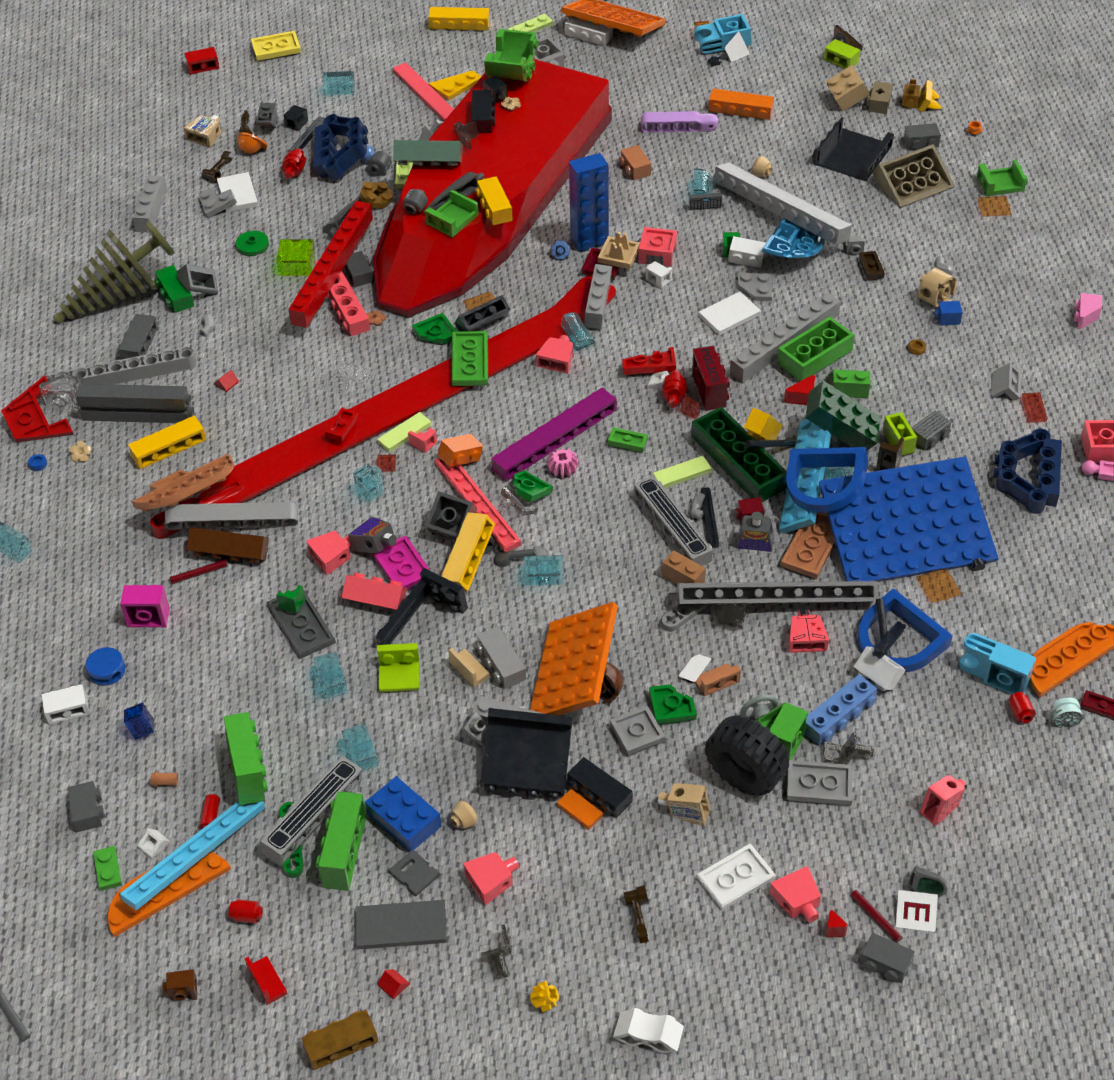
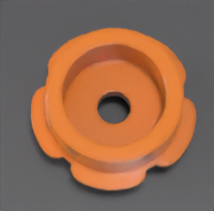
(974, 127)

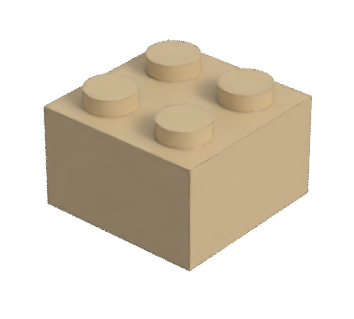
(847, 88)

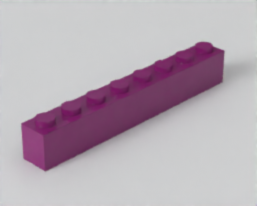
(554, 434)

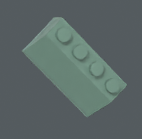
(427, 152)

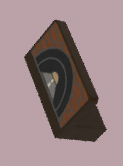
(845, 37)
(889, 455)

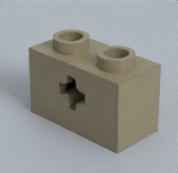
(879, 97)

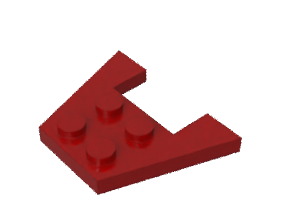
(27, 418)

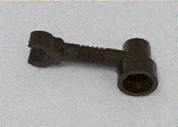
(214, 172)
(635, 898)

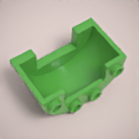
(513, 55)

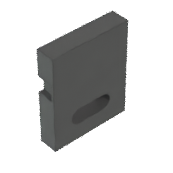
(417, 876)

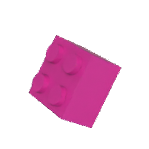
(145, 606)

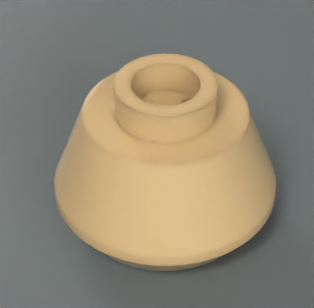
(762, 167)
(463, 815)

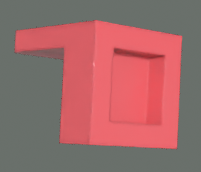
(423, 441)

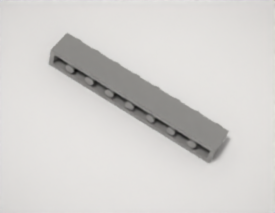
(766, 349)

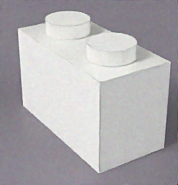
(746, 252)
(882, 671)
(65, 704)

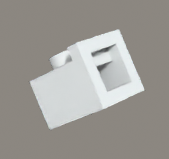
(658, 274)

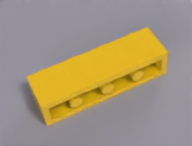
(459, 18)
(167, 442)
(468, 549)

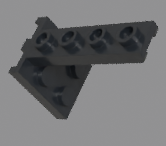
(430, 584)

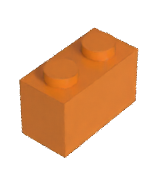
(460, 450)

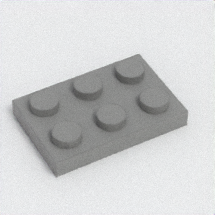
(819, 782)

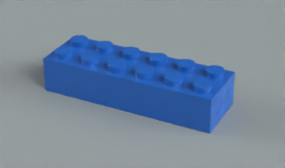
(589, 201)

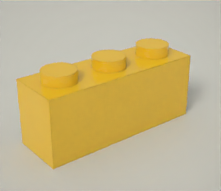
(494, 200)
(762, 425)

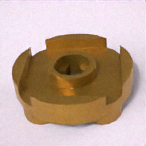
(371, 189)

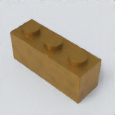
(339, 1039)

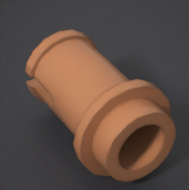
(167, 779)

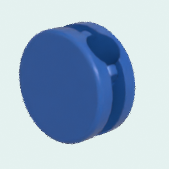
(105, 666)

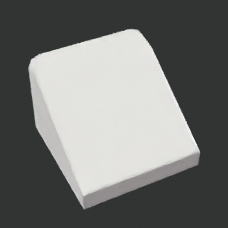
(657, 379)
(152, 842)

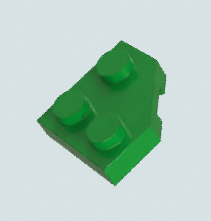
(434, 329)
(530, 487)
(671, 705)

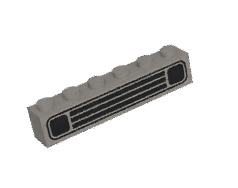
(672, 521)
(309, 811)

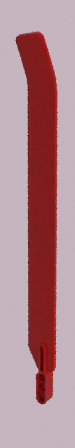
(384, 409)

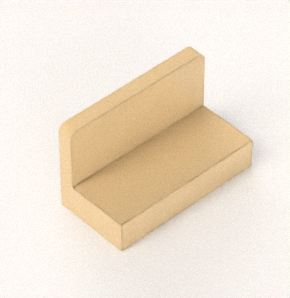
(468, 666)

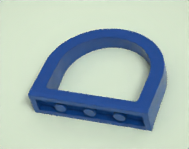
(827, 457)
(939, 637)

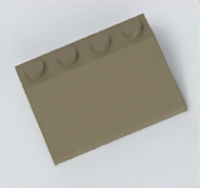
(913, 176)

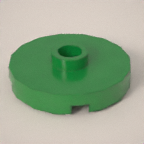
(252, 243)

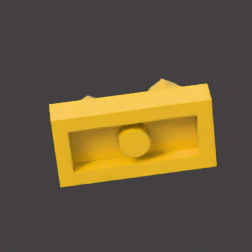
(927, 97)

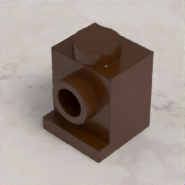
(180, 985)

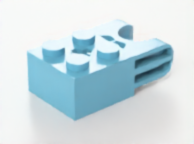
(717, 35)
(997, 664)

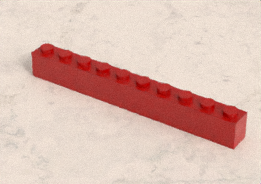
(330, 264)

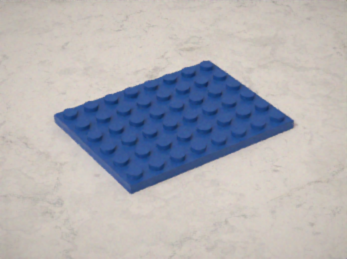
(910, 522)

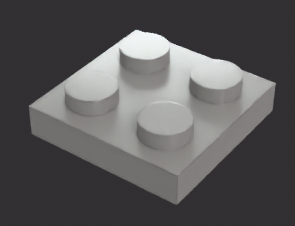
(637, 730)

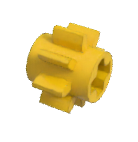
(544, 996)

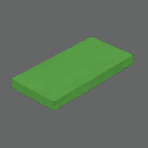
(469, 358)

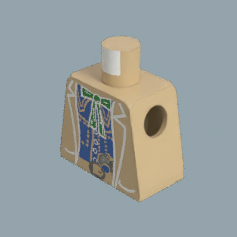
(203, 130)
(687, 802)

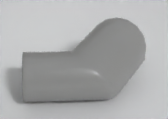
(943, 266)
(209, 324)
(696, 506)

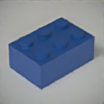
(403, 814)

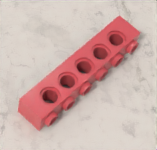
(348, 306)

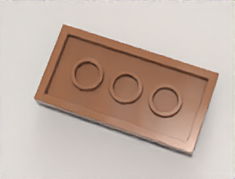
(810, 548)

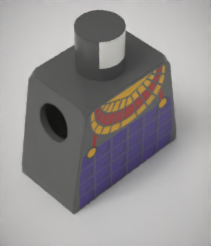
(755, 533)
(372, 536)

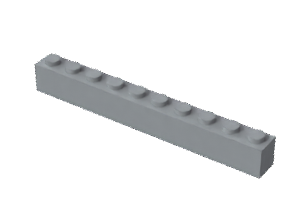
(782, 203)
(777, 592)

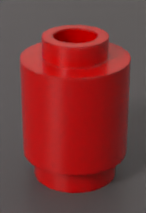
(1021, 707)
(245, 911)

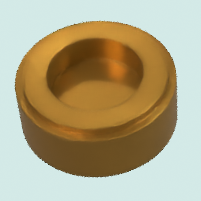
(917, 347)

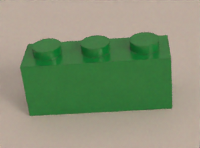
(171, 288)

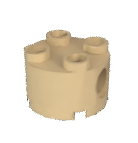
(936, 287)

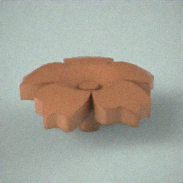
(376, 317)

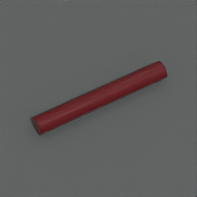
(198, 571)
(876, 916)

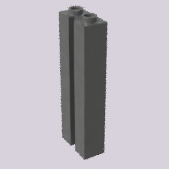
(134, 403)

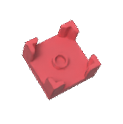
(657, 243)

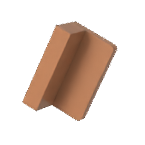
(718, 679)

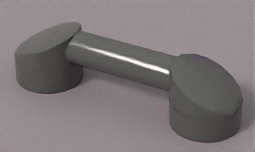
(503, 559)

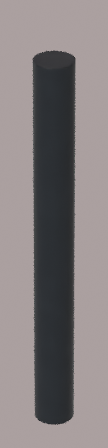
(770, 443)

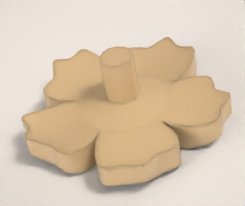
(511, 103)
(80, 452)

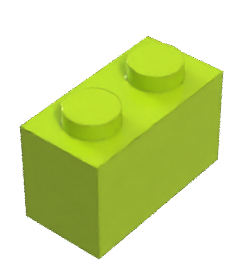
(841, 54)
(897, 427)

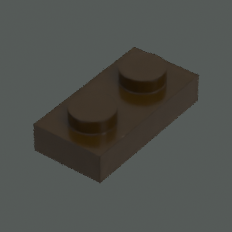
(871, 265)

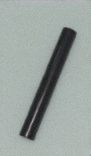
(882, 620)

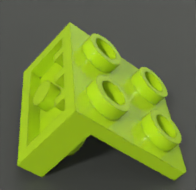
(399, 667)

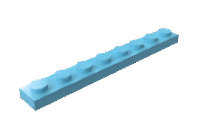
(189, 853)

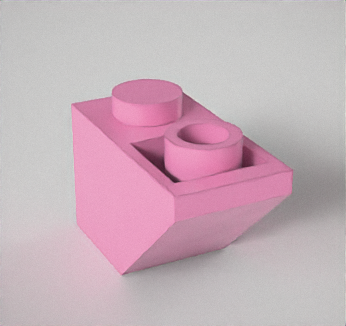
(1088, 309)

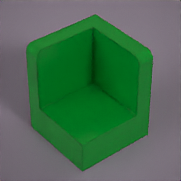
(726, 242)
(290, 600)

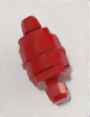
(293, 163)
(674, 388)

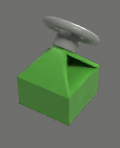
(784, 720)

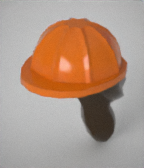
(247, 138)

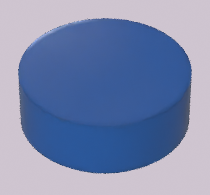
(37, 462)

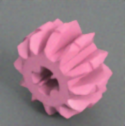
(562, 462)

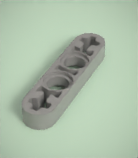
(681, 619)

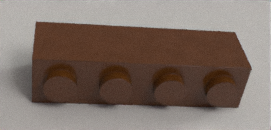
(227, 544)

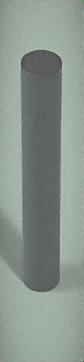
(13, 1017)

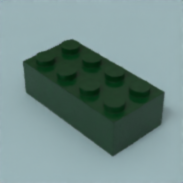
(842, 416)

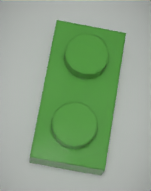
(627, 440)
(107, 868)

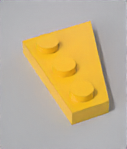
(455, 85)

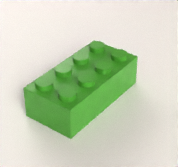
(815, 348)
(245, 758)
(342, 841)

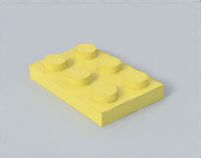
(275, 45)

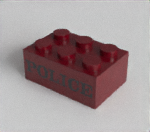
(710, 378)

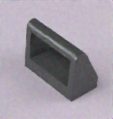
(197, 273)

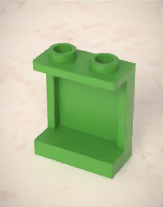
(1002, 180)
(453, 214)

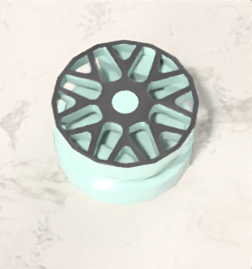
(1066, 712)

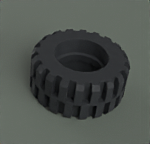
(747, 755)

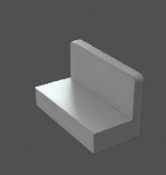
(1006, 380)

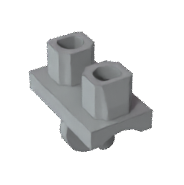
(476, 728)

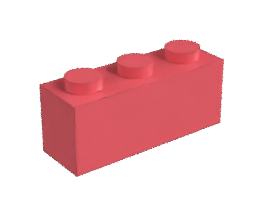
(373, 591)

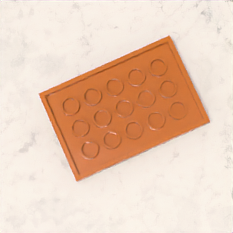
(613, 16)
(574, 661)

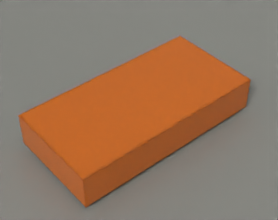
(580, 809)

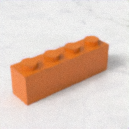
(741, 104)

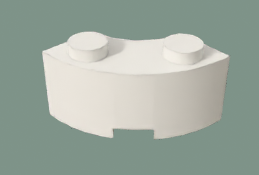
(656, 1031)

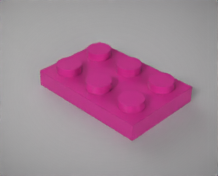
(401, 562)

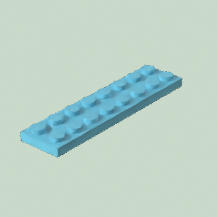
(793, 516)

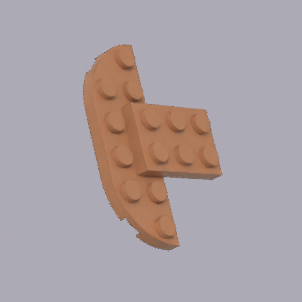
(183, 484)

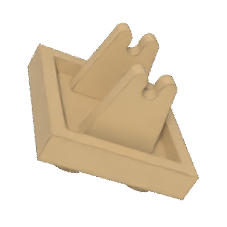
(619, 251)

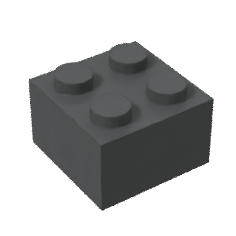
(448, 515)

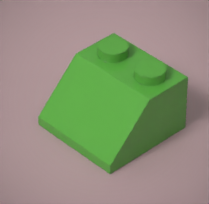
(852, 383)

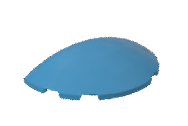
(793, 242)

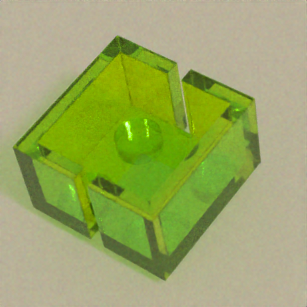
(295, 257)

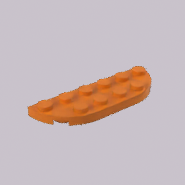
(1069, 655)
(123, 917)

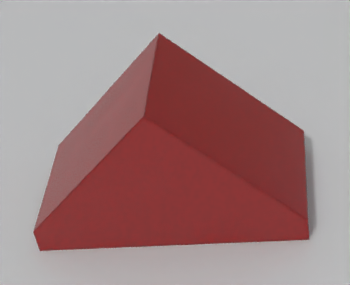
(800, 391)

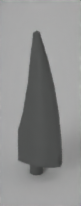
(464, 185)
(334, 224)

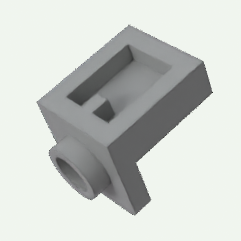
(854, 245)

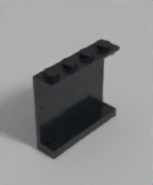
(851, 152)
(526, 752)

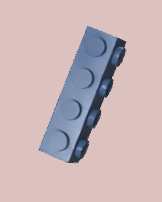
(840, 709)

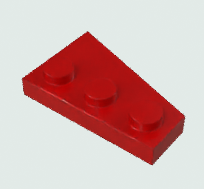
(650, 364)

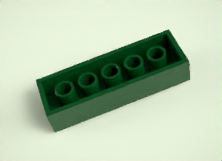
(749, 467)

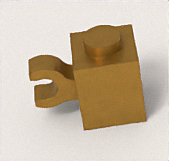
(911, 94)

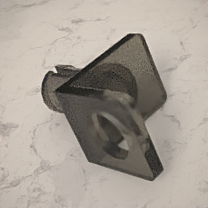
(466, 133)
(847, 751)
(498, 956)

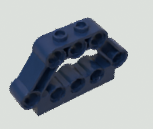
(326, 157)
(1047, 476)

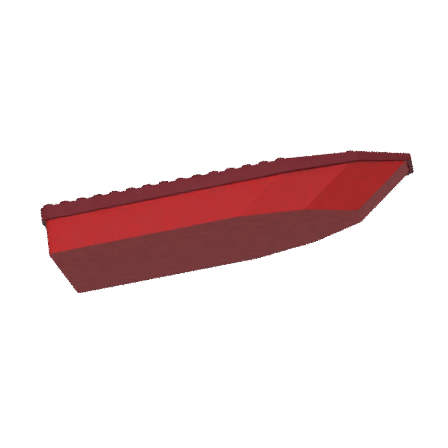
(528, 153)

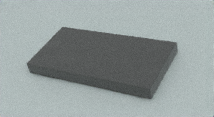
(303, 630)
(400, 924)

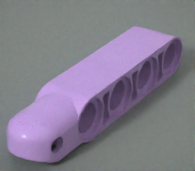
(678, 121)

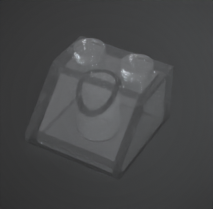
(60, 394)

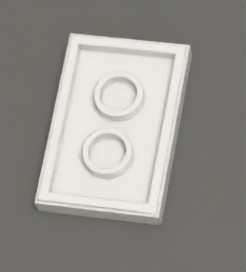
(241, 188)
(729, 313)
(736, 876)

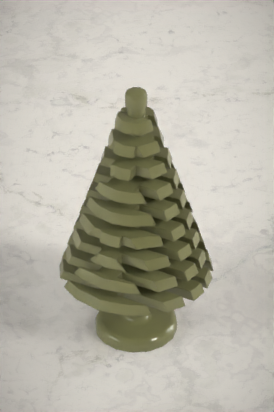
(124, 266)

